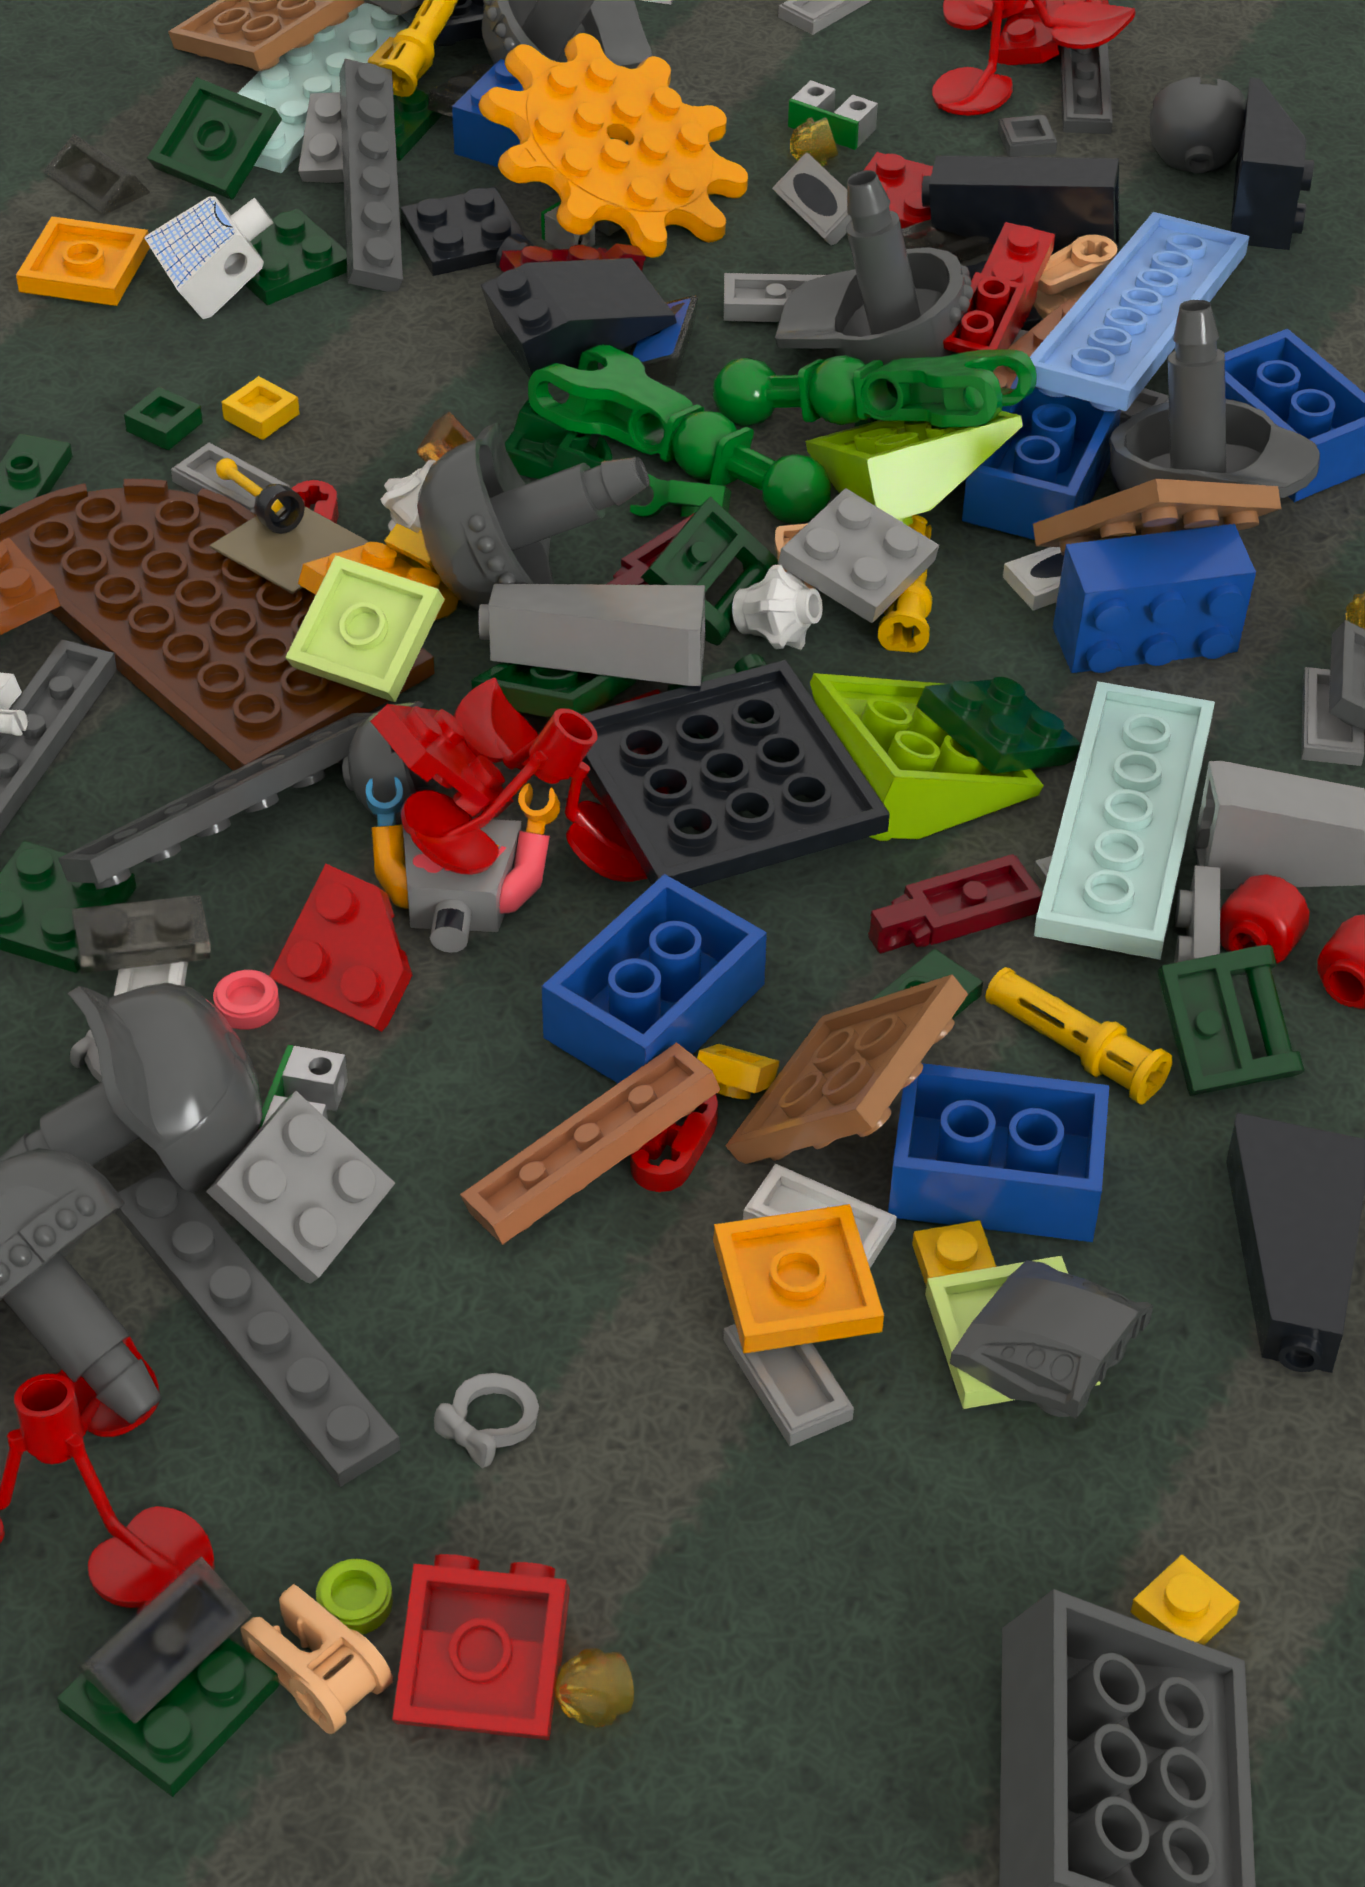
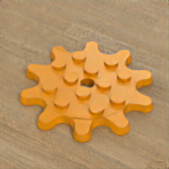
(566, 143)

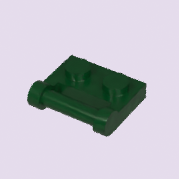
(700, 556)
(1210, 1023)

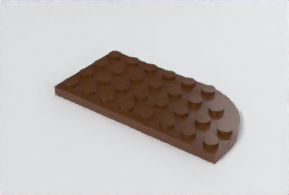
(183, 617)

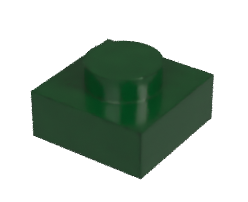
(163, 418)

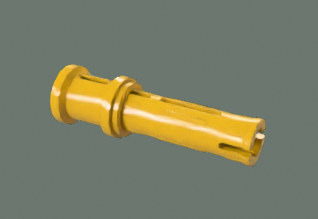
(415, 45)
(909, 610)
(1106, 1042)

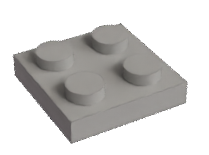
(858, 555)
(301, 1188)

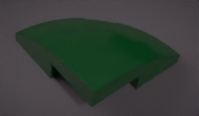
(545, 448)

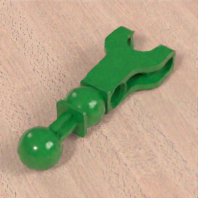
(844, 390)
(657, 419)

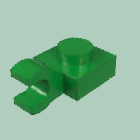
(681, 494)

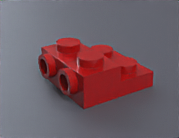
(482, 1648)

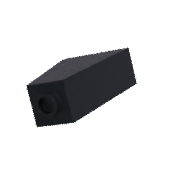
(1043, 193)
(1298, 1232)

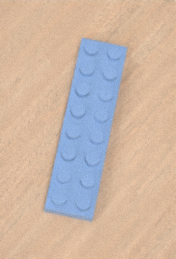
(1128, 315)

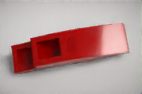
(1003, 290)

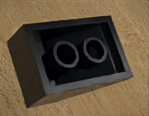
(1269, 173)
(566, 307)

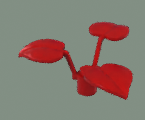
(1074, 26)
(502, 734)
(156, 1541)

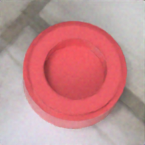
(247, 999)

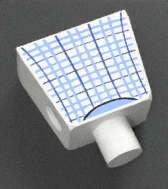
(210, 251)

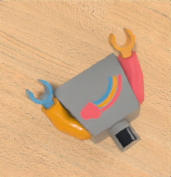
(453, 901)

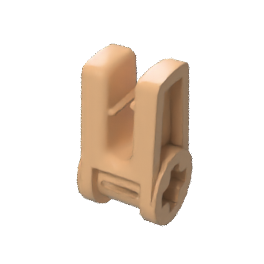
(1073, 271)
(333, 1675)

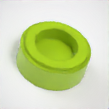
(356, 1594)

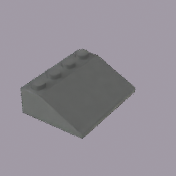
(1120, 1754)

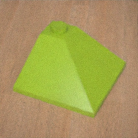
(908, 463)
(910, 760)

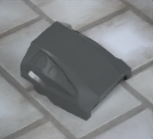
(1049, 1338)

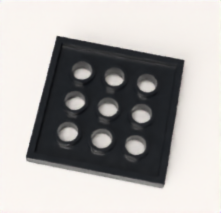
(730, 845)

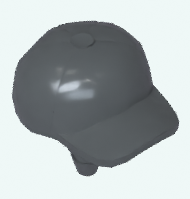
(552, 23)
(892, 301)
(1201, 431)
(495, 528)
(167, 1077)
(44, 1213)

